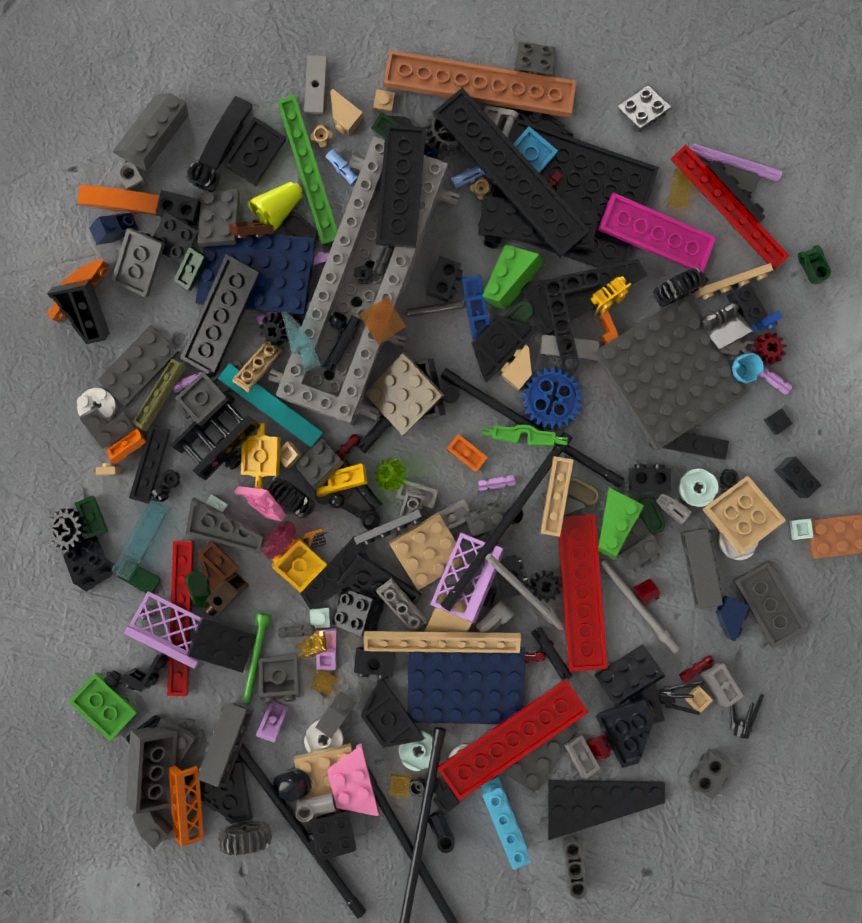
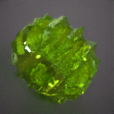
(390, 474)

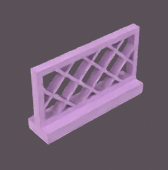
(482, 586)
(157, 642)

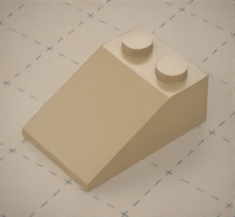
(446, 622)

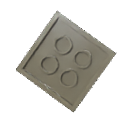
(404, 394)

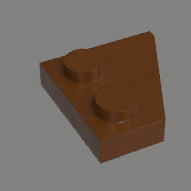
(257, 228)

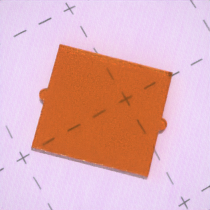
(382, 320)

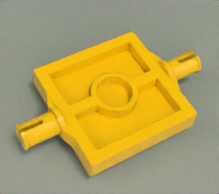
(260, 456)

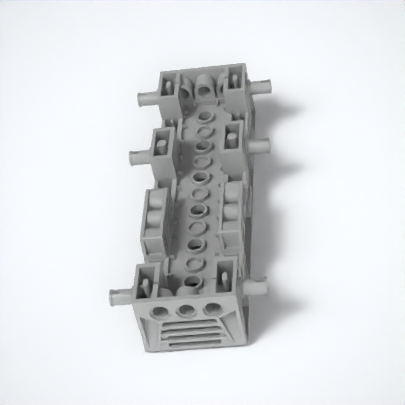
(337, 287)

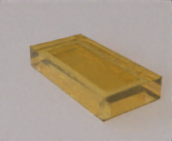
(679, 191)

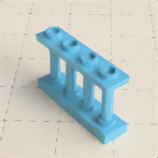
(505, 823)

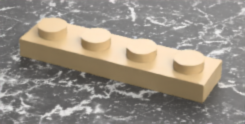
(740, 279)
(556, 496)

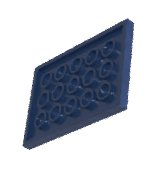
(284, 265)
(465, 686)

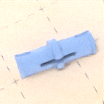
(342, 167)
(467, 176)

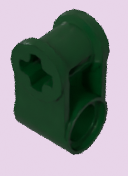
(814, 263)

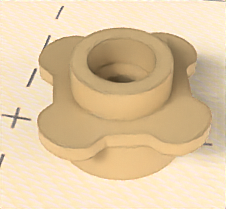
(321, 130)
(476, 188)

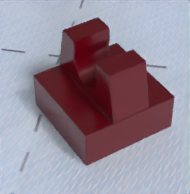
(647, 591)
(598, 747)

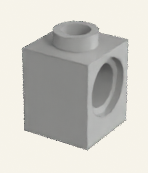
(136, 182)

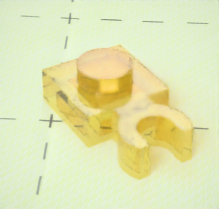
(314, 645)

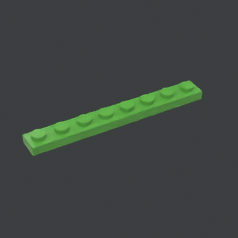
(308, 169)

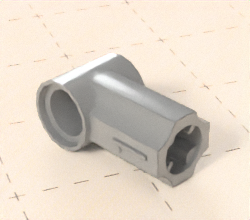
(497, 615)
(316, 805)

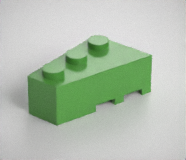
(510, 275)

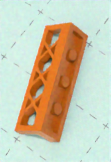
(178, 801)

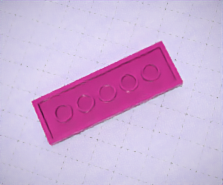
(656, 233)

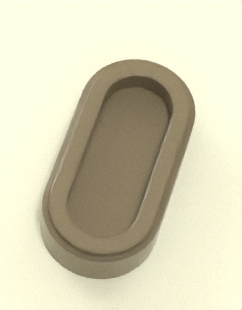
(582, 491)

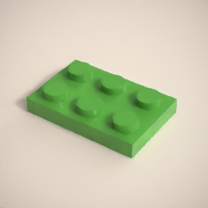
(103, 706)

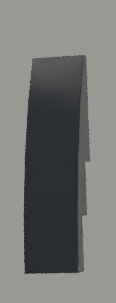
(225, 132)

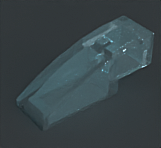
(301, 343)

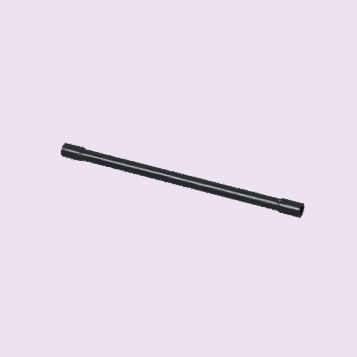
(456, 380)
(454, 594)
(437, 744)
(408, 847)
(351, 900)

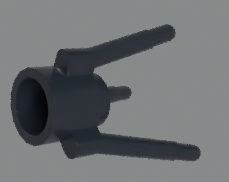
(668, 696)
(744, 727)

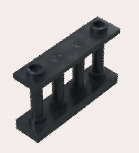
(222, 451)

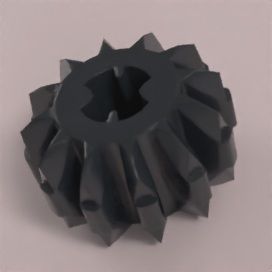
(203, 177)
(274, 329)
(538, 585)

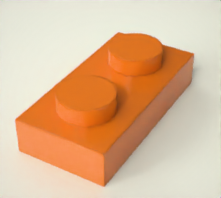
(126, 446)
(466, 453)

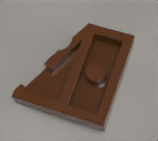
(216, 565)

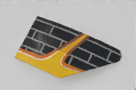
(314, 538)

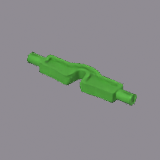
(535, 437)

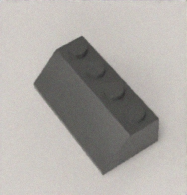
(152, 130)
(150, 757)

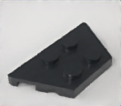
(499, 343)
(389, 719)

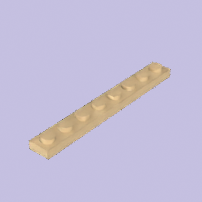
(442, 642)

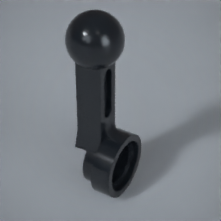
(337, 501)

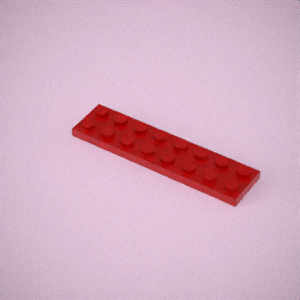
(582, 593)
(512, 739)

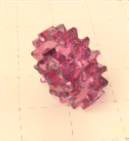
(278, 539)

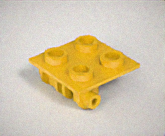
(605, 300)

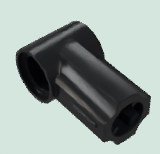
(441, 830)

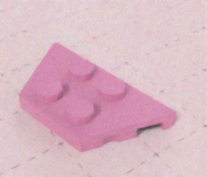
(262, 502)
(353, 784)

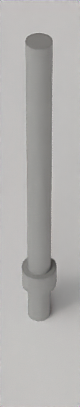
(548, 614)
(663, 634)

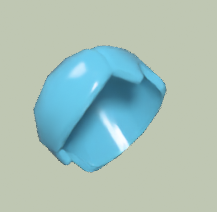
(747, 367)

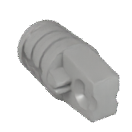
(673, 507)

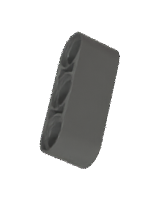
(574, 876)

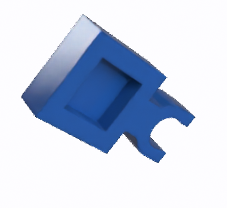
(769, 322)

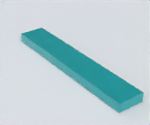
(273, 408)

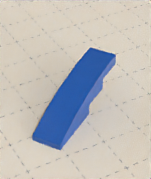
(475, 304)

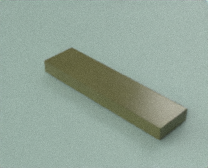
(159, 394)

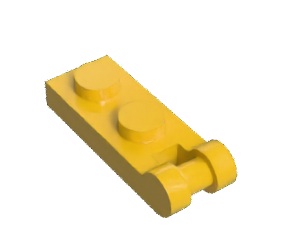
(344, 479)

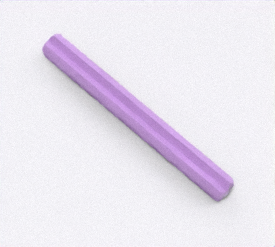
(759, 169)

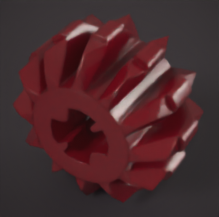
(776, 351)

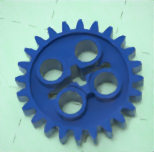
(568, 403)

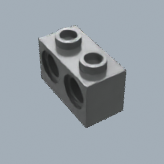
(715, 776)

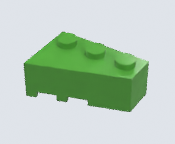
(618, 521)

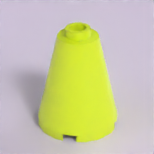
(276, 204)

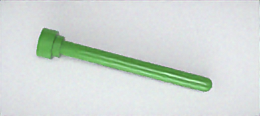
(262, 620)

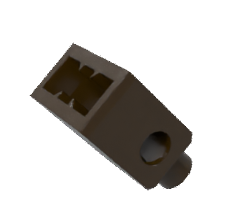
(225, 594)

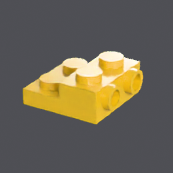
(298, 564)

